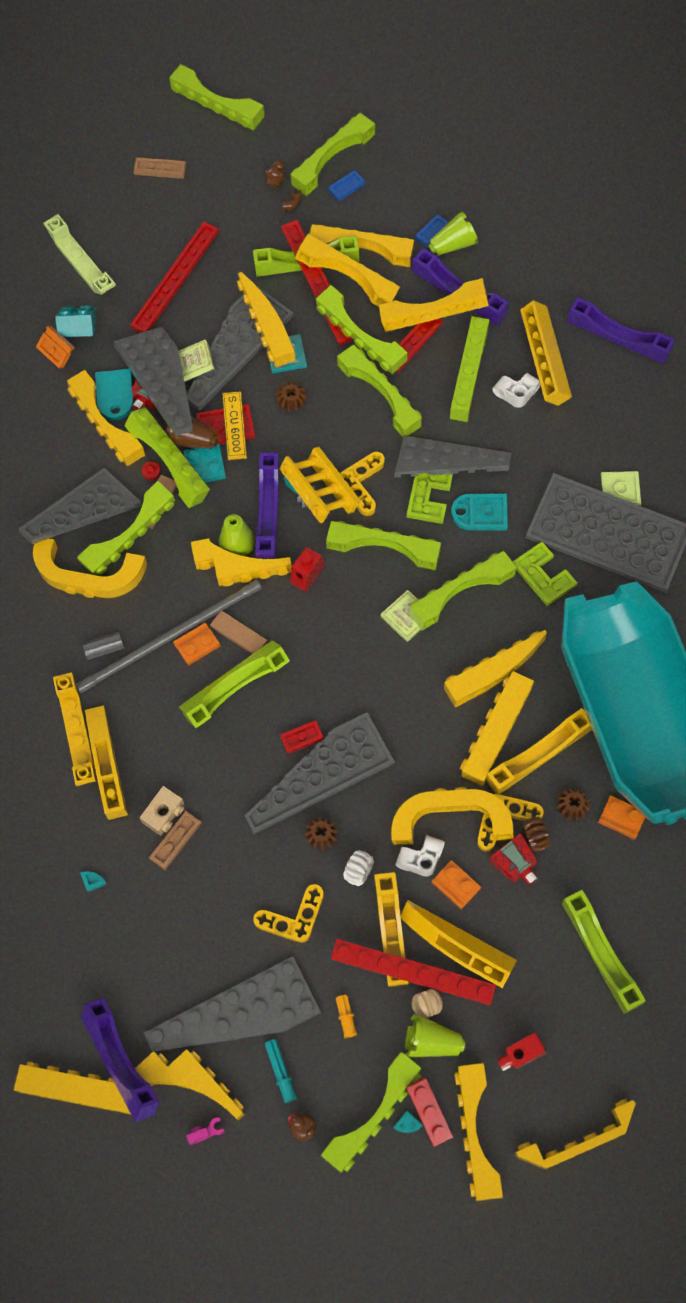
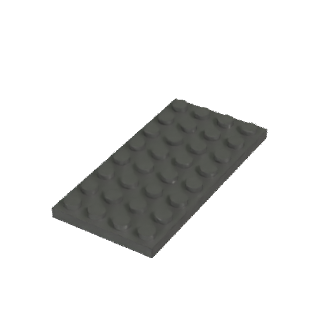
(609, 532)

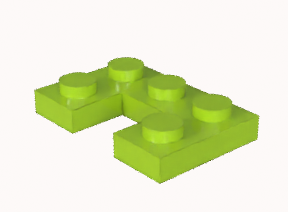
(419, 504)
(530, 569)

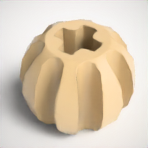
(427, 1003)

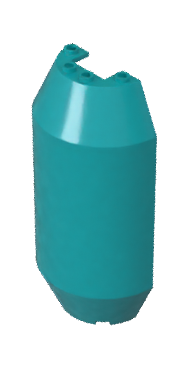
(633, 693)

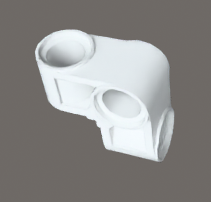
(509, 389)
(411, 859)

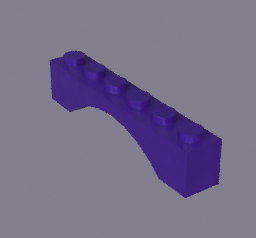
(435, 272)
(590, 318)
(268, 506)
(133, 1088)

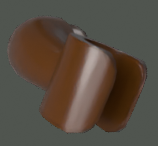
(290, 205)

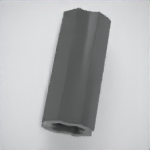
(103, 645)

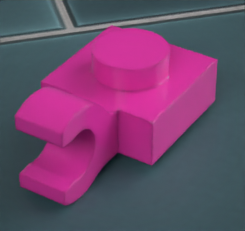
(199, 1134)

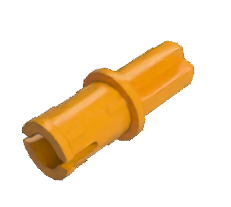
(346, 1016)

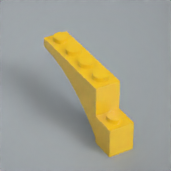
(236, 568)
(390, 919)
(188, 1073)

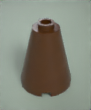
(200, 437)

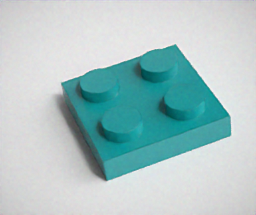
(206, 463)

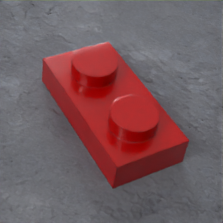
(301, 737)

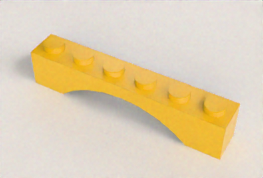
(395, 249)
(318, 254)
(468, 297)
(126, 447)
(520, 766)
(485, 1178)

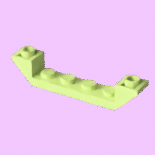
(59, 231)

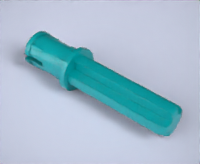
(280, 1071)

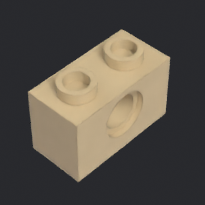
(162, 800)

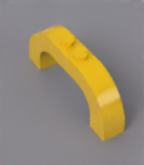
(86, 584)
(449, 801)

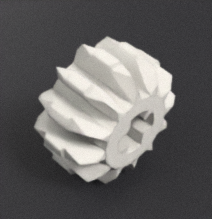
(358, 868)

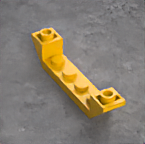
(76, 730)
(622, 1115)

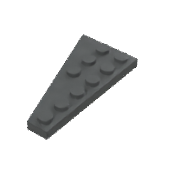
(441, 458)
(88, 503)

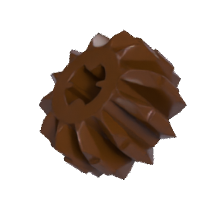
(291, 396)
(572, 797)
(325, 827)
(536, 834)

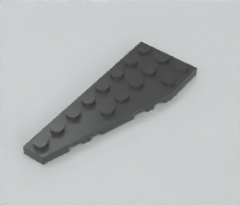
(232, 350)
(158, 369)
(335, 763)
(255, 1007)

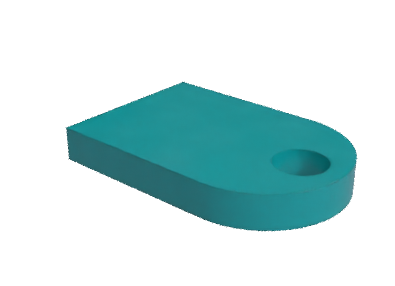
(113, 392)
(482, 512)

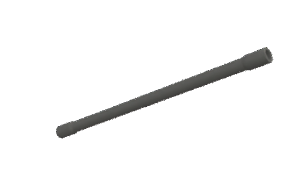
(92, 680)

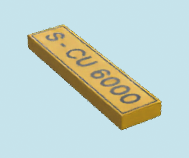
(234, 425)

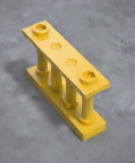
(330, 476)

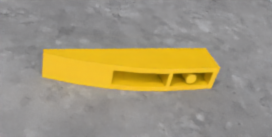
(267, 323)
(491, 670)
(105, 763)
(459, 945)

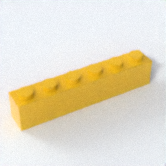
(545, 353)
(497, 728)
(69, 1087)

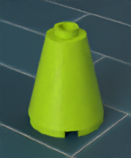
(453, 236)
(236, 536)
(432, 1039)

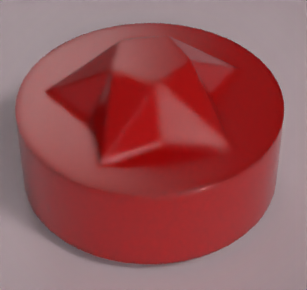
(151, 471)

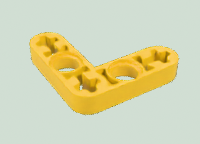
(356, 478)
(530, 806)
(293, 925)

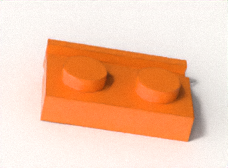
(55, 347)
(196, 644)
(622, 817)
(456, 884)

